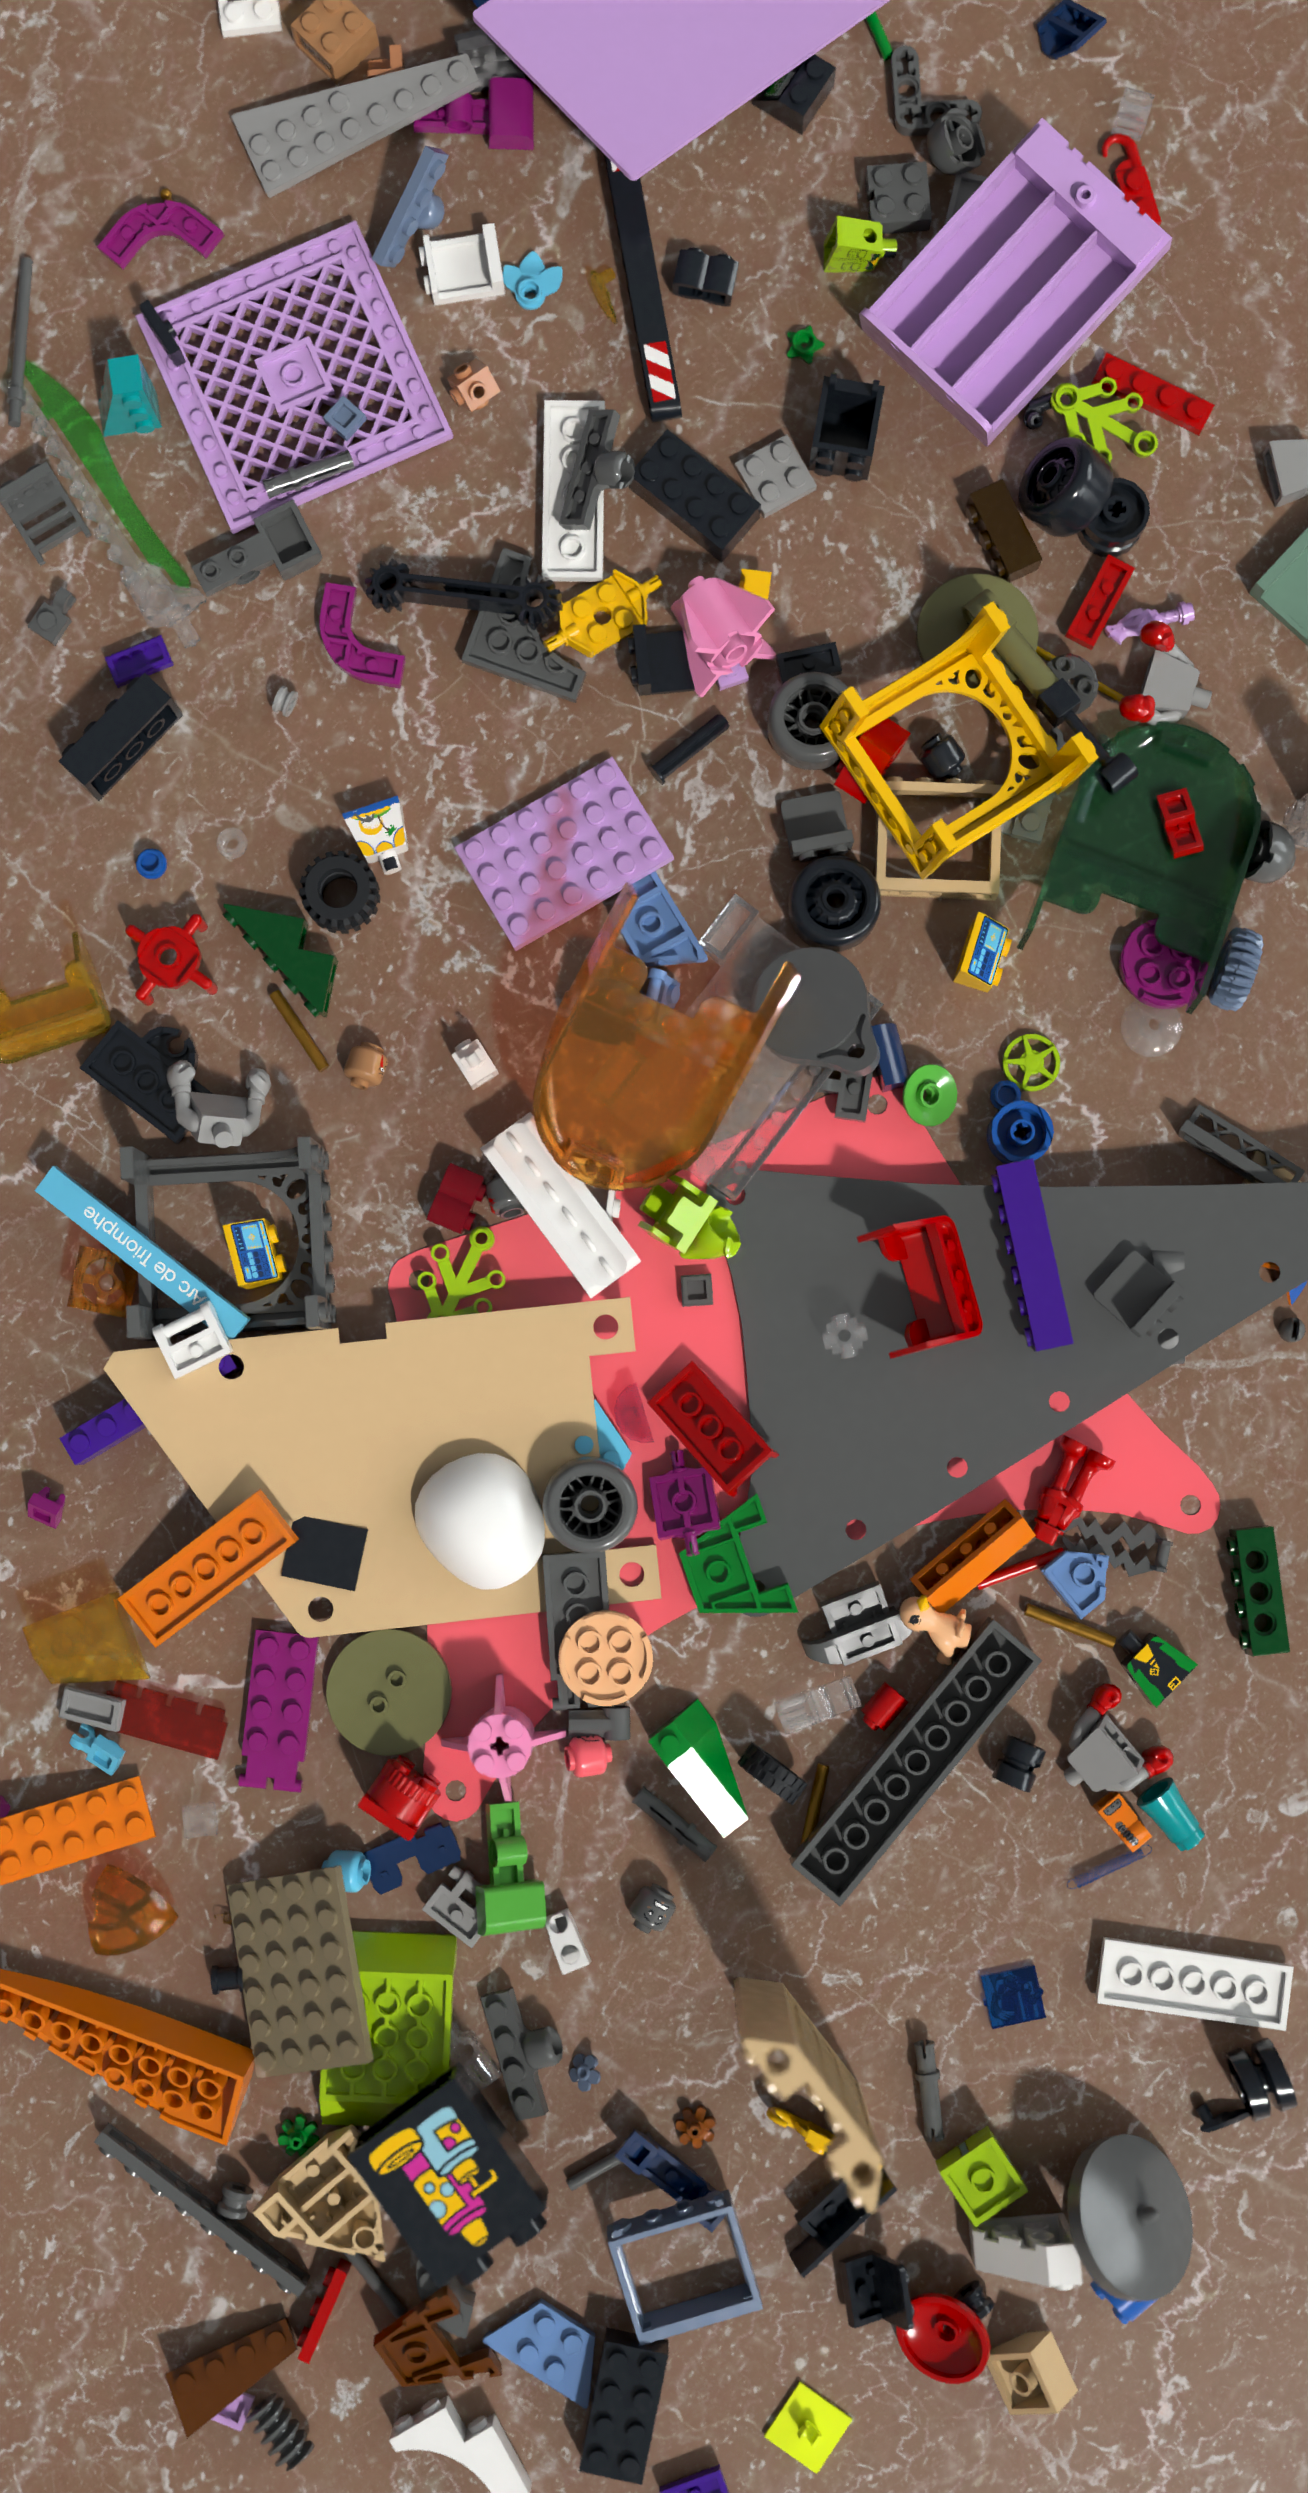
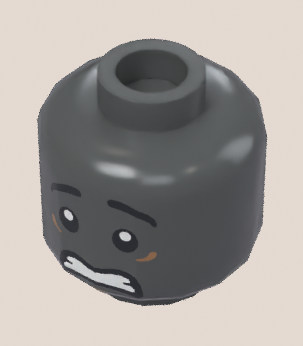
(652, 1908)

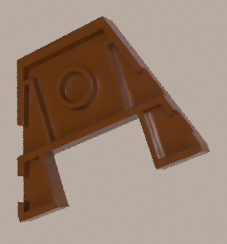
(421, 2353)

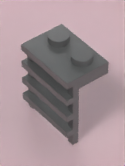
(31, 497)

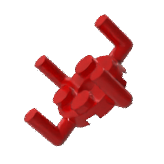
(182, 970)

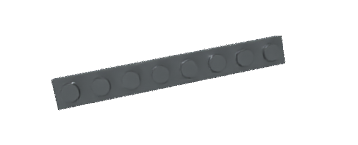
(192, 2202)

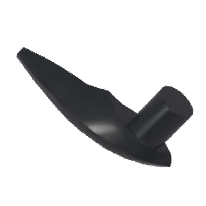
(1220, 2121)

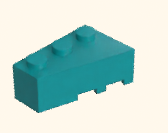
(128, 398)

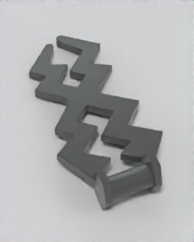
(1105, 1541)

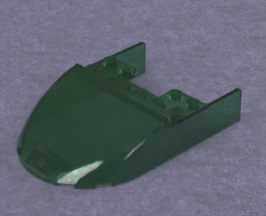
(1127, 853)

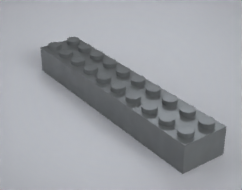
(914, 1761)

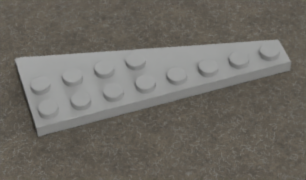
(319, 129)

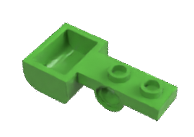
(509, 1900)

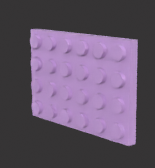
(564, 853)

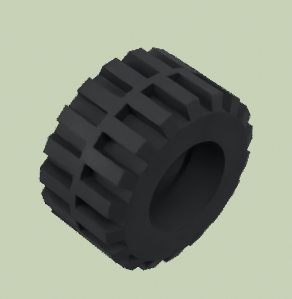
(337, 867)

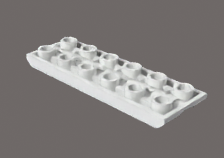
(561, 1207)

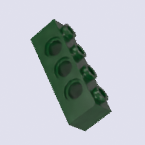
(1274, 1636)

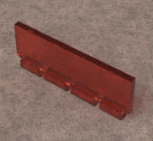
(171, 1725)

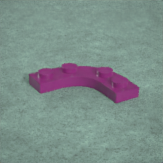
(155, 220)
(345, 650)

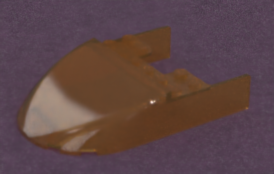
(634, 1084)

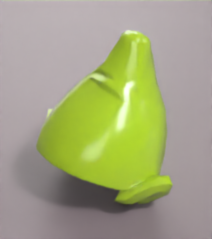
(716, 1237)

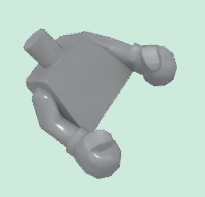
(213, 1116)

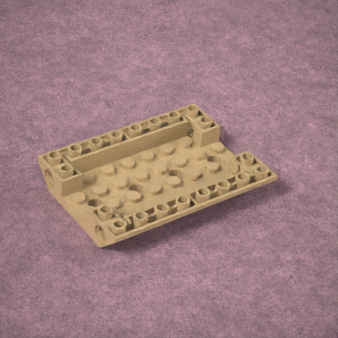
(775, 2021)

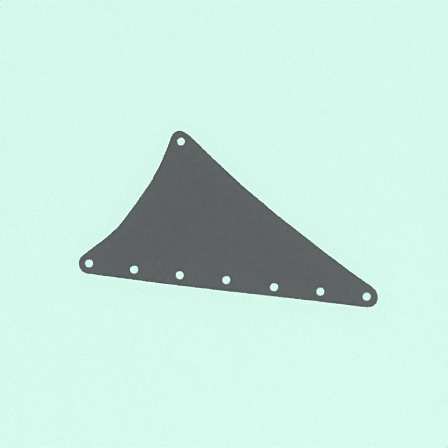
(878, 1431)

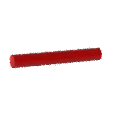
(1018, 1568)

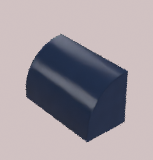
(892, 1066)

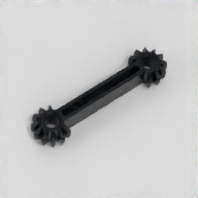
(463, 594)

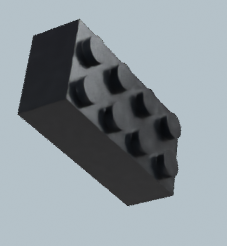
(694, 495)
(120, 736)
(623, 2407)

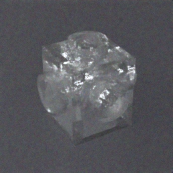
(849, 1348)

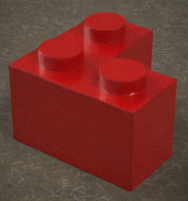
(882, 746)

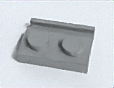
(1031, 822)

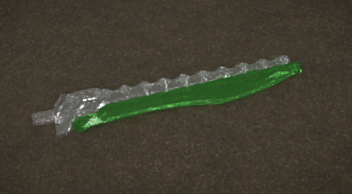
(151, 591)

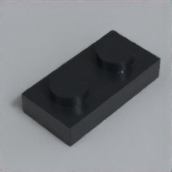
(817, 658)

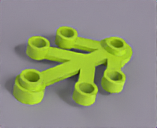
(1099, 418)
(458, 1286)

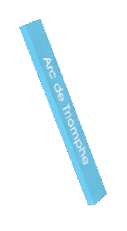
(137, 1249)

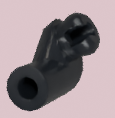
(1035, 411)

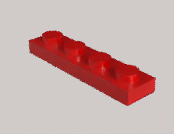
(1157, 394)

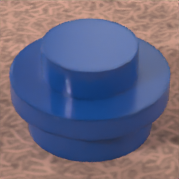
(151, 864)
(1004, 1093)

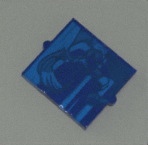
(1013, 1996)

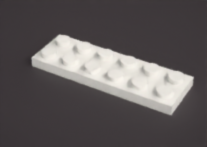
(567, 553)
(1194, 1983)

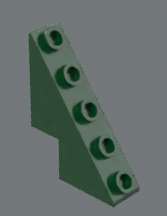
(283, 943)

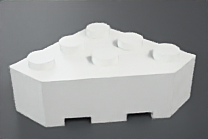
(1027, 2249)

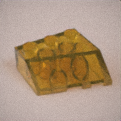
(87, 1644)

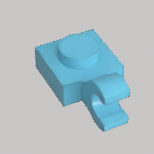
(101, 1751)

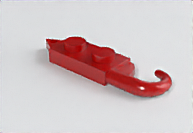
(1132, 177)

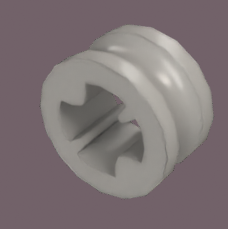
(285, 701)

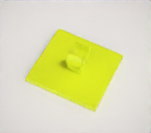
(808, 2427)

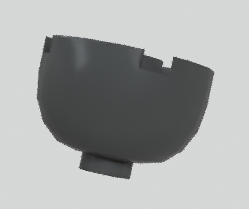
(955, 143)
(1272, 854)

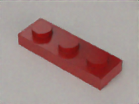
(1100, 602)
(322, 2309)

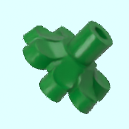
(298, 2135)

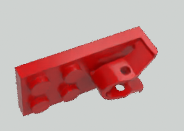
(711, 1428)

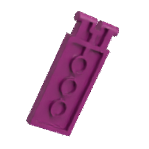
(278, 1709)

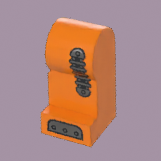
(1122, 1820)

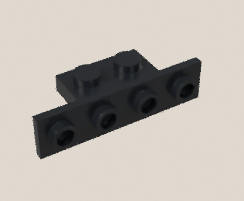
(831, 2219)

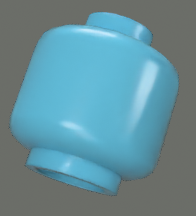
(354, 1866)

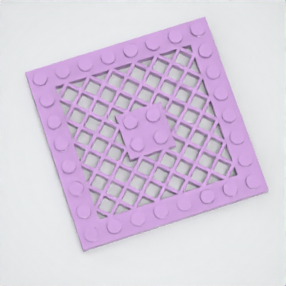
(295, 372)

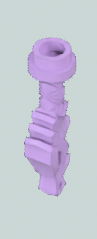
(1137, 618)

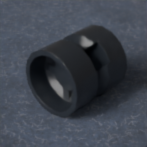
(1019, 1763)

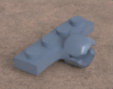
(415, 209)

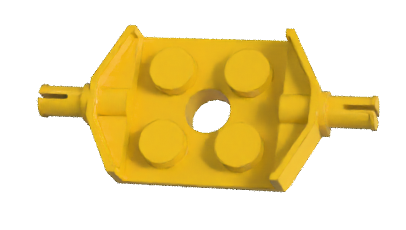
(619, 597)

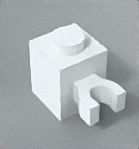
(474, 1063)

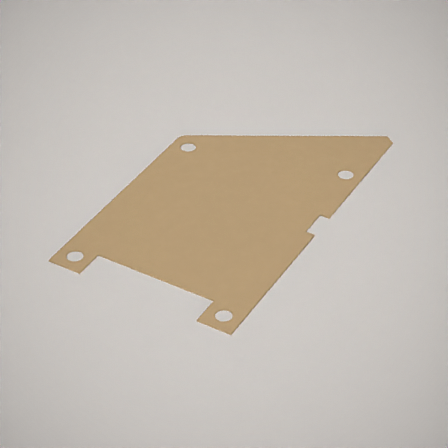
(364, 1428)

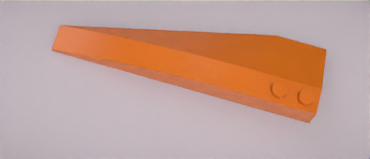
(162, 2062)

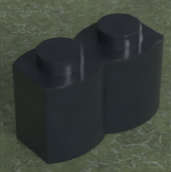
(705, 277)

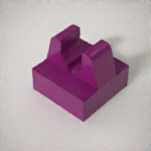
(45, 1510)

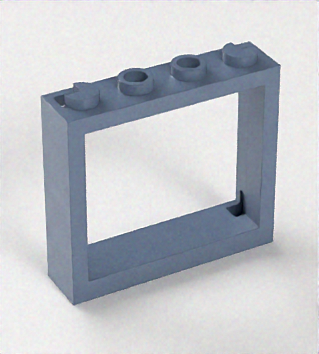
(697, 2311)

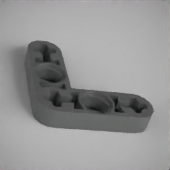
(913, 105)

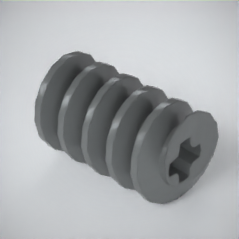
(280, 2431)

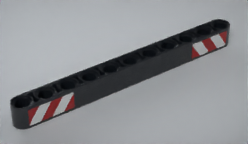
(644, 295)

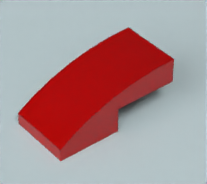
(1179, 823)

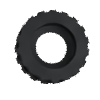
(772, 1773)

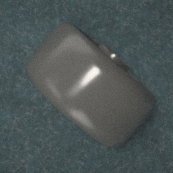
(795, 702)
(595, 1529)

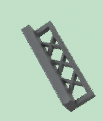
(1231, 1158)

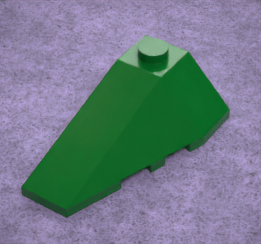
(698, 1760)

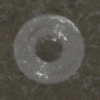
(227, 835)

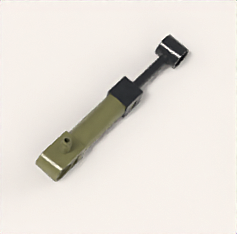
(1053, 696)

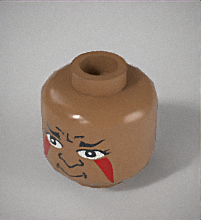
(365, 1065)

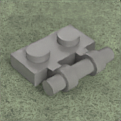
(452, 1910)

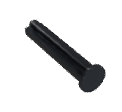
(688, 748)

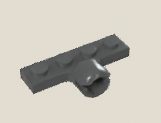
(595, 470)
(521, 2052)

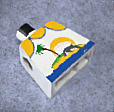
(380, 832)

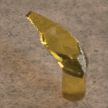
(601, 292)

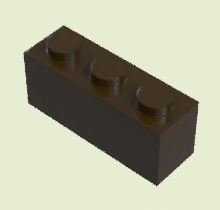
(1002, 532)

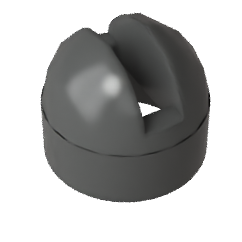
(1286, 1329)

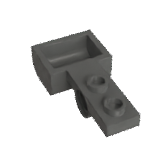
(280, 541)

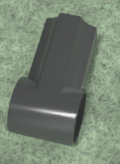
(609, 1723)

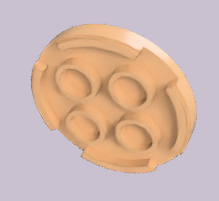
(605, 1658)

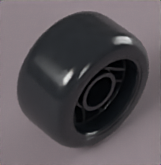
(1065, 486)
(828, 926)

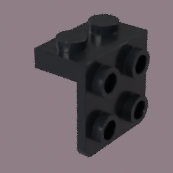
(660, 662)
(876, 2290)

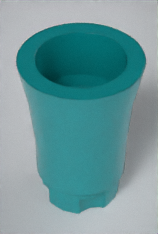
(1171, 1814)

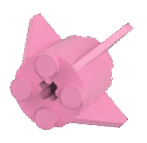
(720, 628)
(514, 1728)

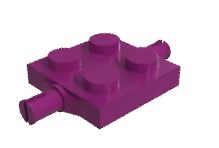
(684, 1503)

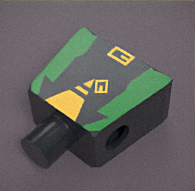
(1154, 1665)

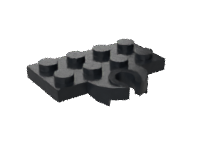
(137, 1073)

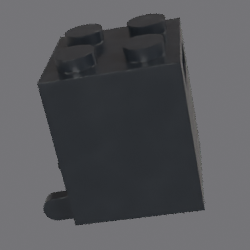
(846, 428)

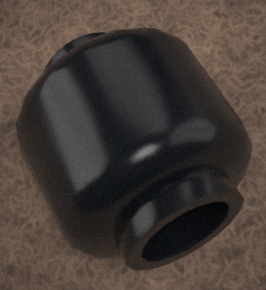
(942, 756)

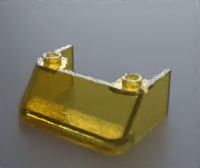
(55, 1014)

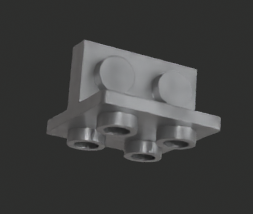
(486, 58)

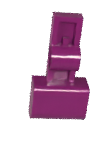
(504, 116)

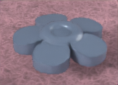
(584, 2071)

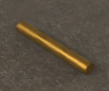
(299, 1030)
(1070, 1625)
(815, 1800)

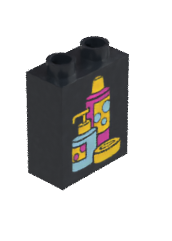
(451, 2178)

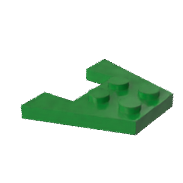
(722, 1574)

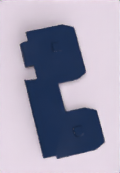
(432, 1852)

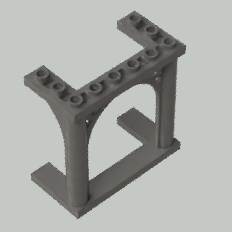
(302, 1162)

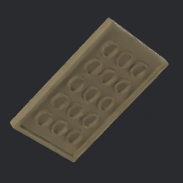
(299, 1972)

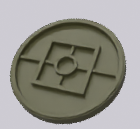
(943, 622)
(389, 1692)

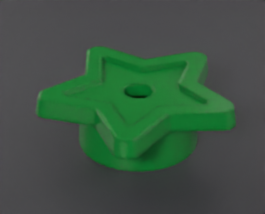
(804, 336)

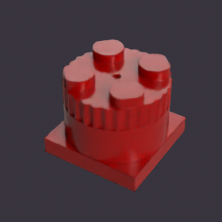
(401, 1797)

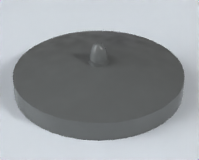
(1130, 2218)

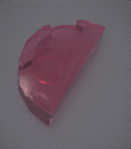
(631, 1415)

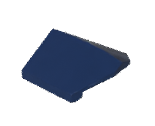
(1067, 28)

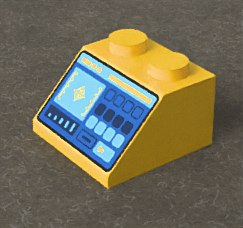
(982, 954)
(254, 1253)

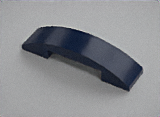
(665, 2170)

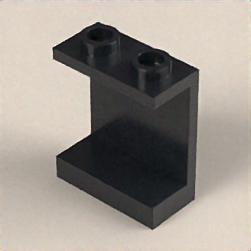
(325, 1553)

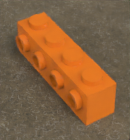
(973, 1556)

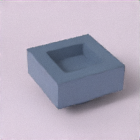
(344, 418)

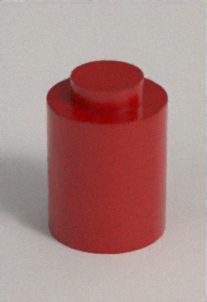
(883, 1707)

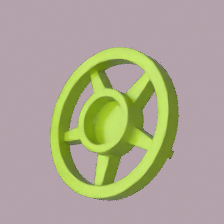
(1031, 1062)

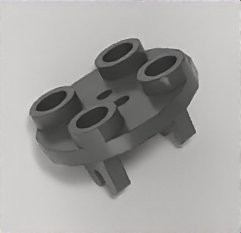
(1084, 676)

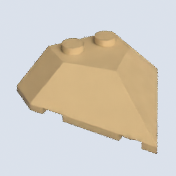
(325, 2200)

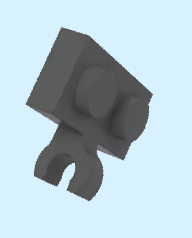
(851, 1097)

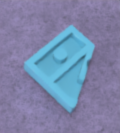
(610, 1442)

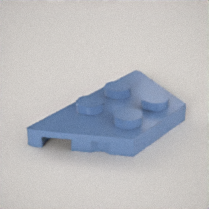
(657, 928)
(549, 2348)

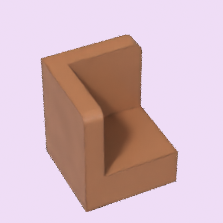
(386, 66)

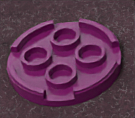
(1155, 972)

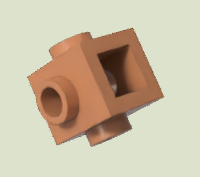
(472, 385)

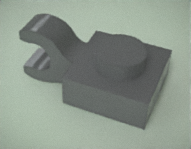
(51, 620)

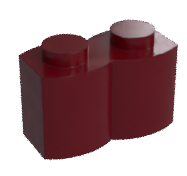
(456, 1199)

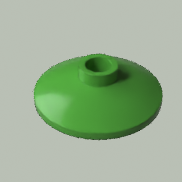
(940, 1096)

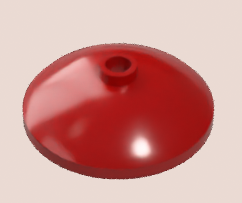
(946, 2339)

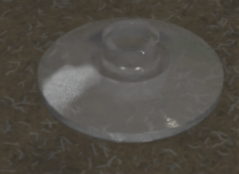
(1145, 1040)

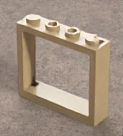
(938, 887)

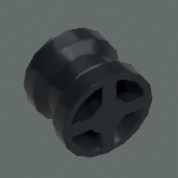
(974, 2298)

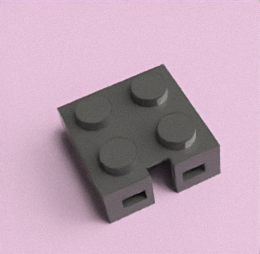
(900, 196)

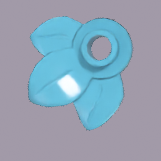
(532, 278)

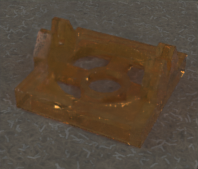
(77, 1296)

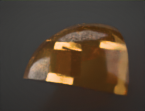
(126, 1913)

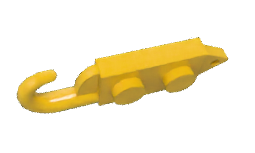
(813, 2134)

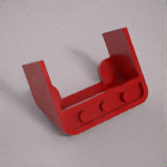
(935, 1279)

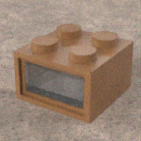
(334, 36)

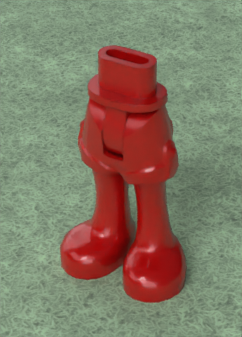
(1060, 1506)

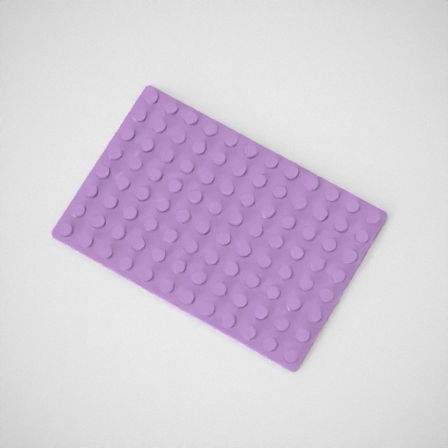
(660, 71)

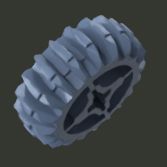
(1236, 969)

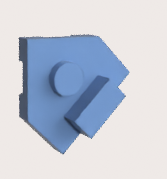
(1078, 1580)

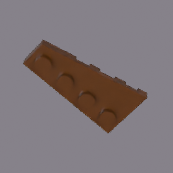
(219, 2377)

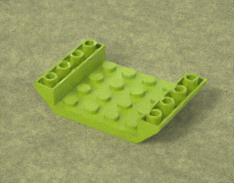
(409, 2025)

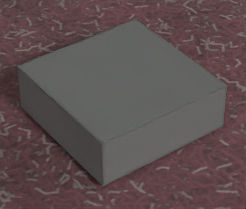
(696, 1290)

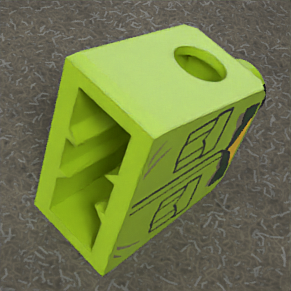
(856, 245)

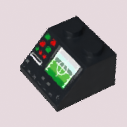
(798, 94)

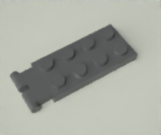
(573, 1588)

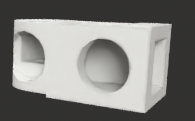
(566, 1941)

